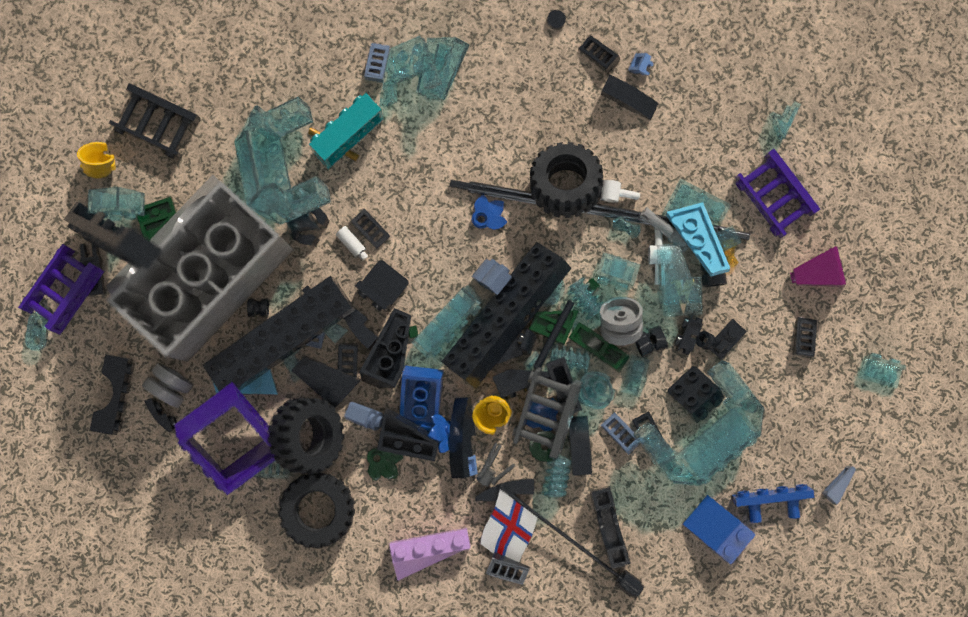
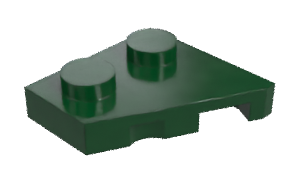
(156, 216)
(545, 322)

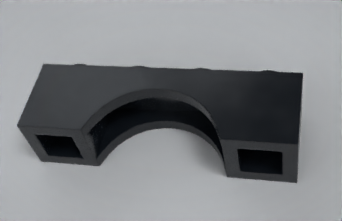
(118, 372)
(609, 527)

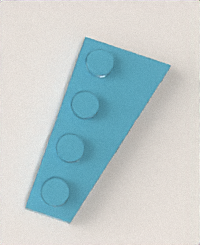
(698, 233)

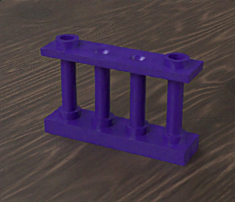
(795, 191)
(75, 297)

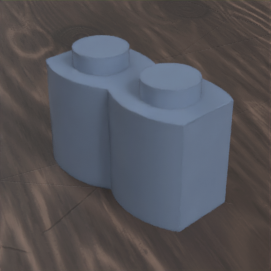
(492, 275)
(364, 416)

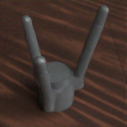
(486, 475)

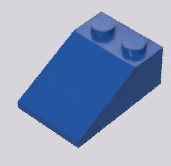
(421, 395)
(719, 529)

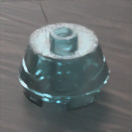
(596, 390)

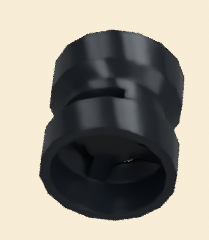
(257, 307)

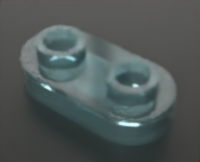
(34, 331)

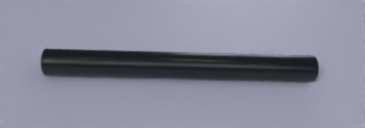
(554, 334)

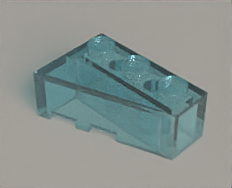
(447, 57)
(674, 277)

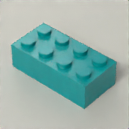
(346, 130)

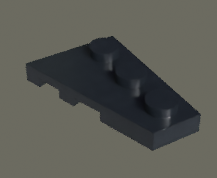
(326, 381)

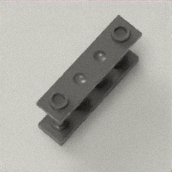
(566, 409)

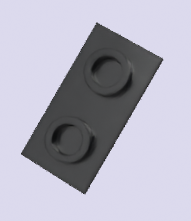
(685, 341)

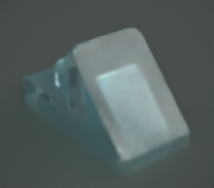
(782, 124)
(635, 376)

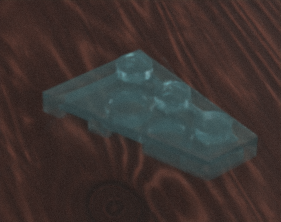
(687, 194)

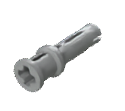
(665, 228)

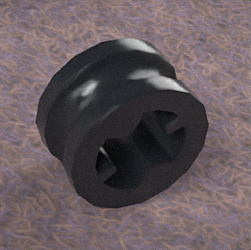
(710, 340)

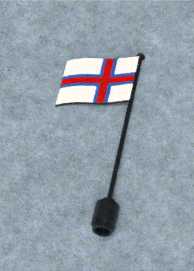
(513, 526)

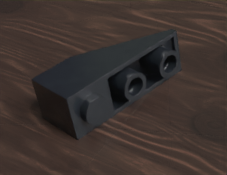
(513, 381)

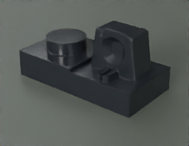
(727, 338)

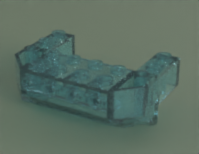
(265, 168)
(717, 444)

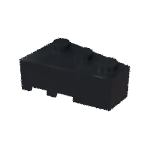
(405, 438)

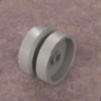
(621, 321)
(169, 382)

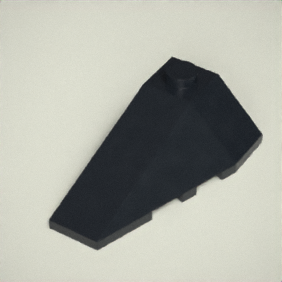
(388, 354)

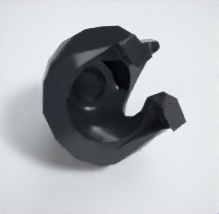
(306, 223)

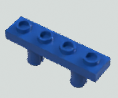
(781, 494)

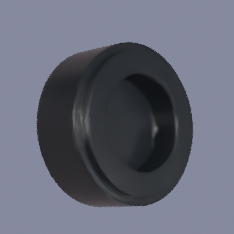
(556, 19)

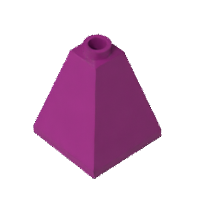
(820, 271)

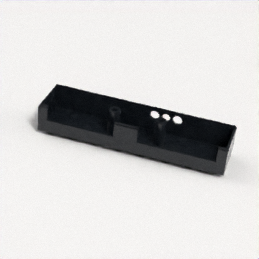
(120, 242)
(505, 314)
(280, 335)

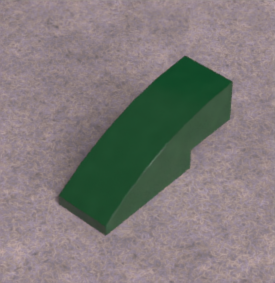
(599, 347)

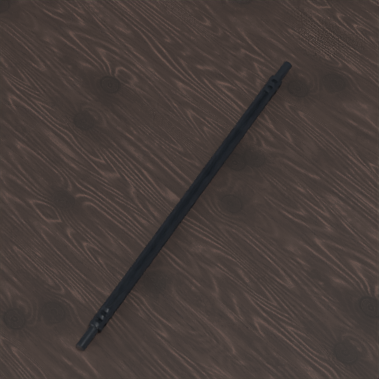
(598, 209)

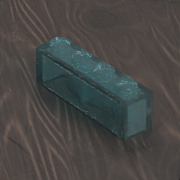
(447, 321)

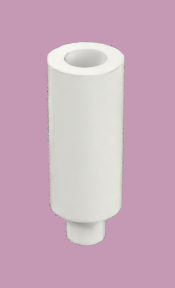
(352, 243)

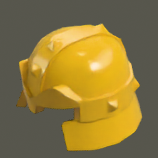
(94, 161)
(491, 413)

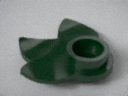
(384, 466)

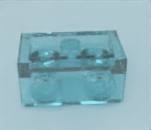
(881, 370)

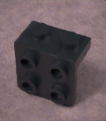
(382, 286)
(696, 393)

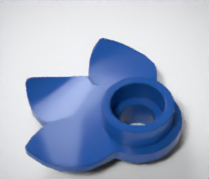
(490, 211)
(543, 411)
(440, 432)

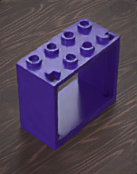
(246, 465)

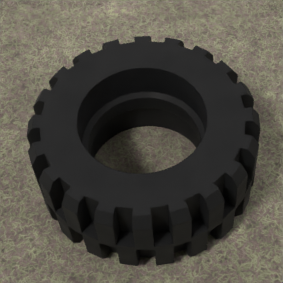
(563, 158)
(286, 435)
(290, 510)

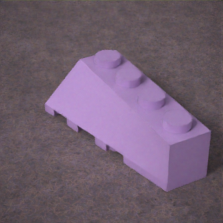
(420, 552)

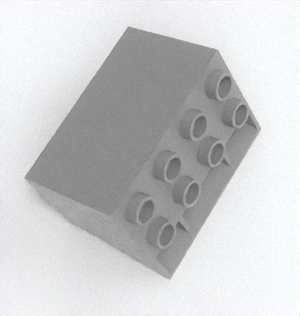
(207, 269)

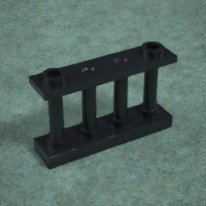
(170, 111)

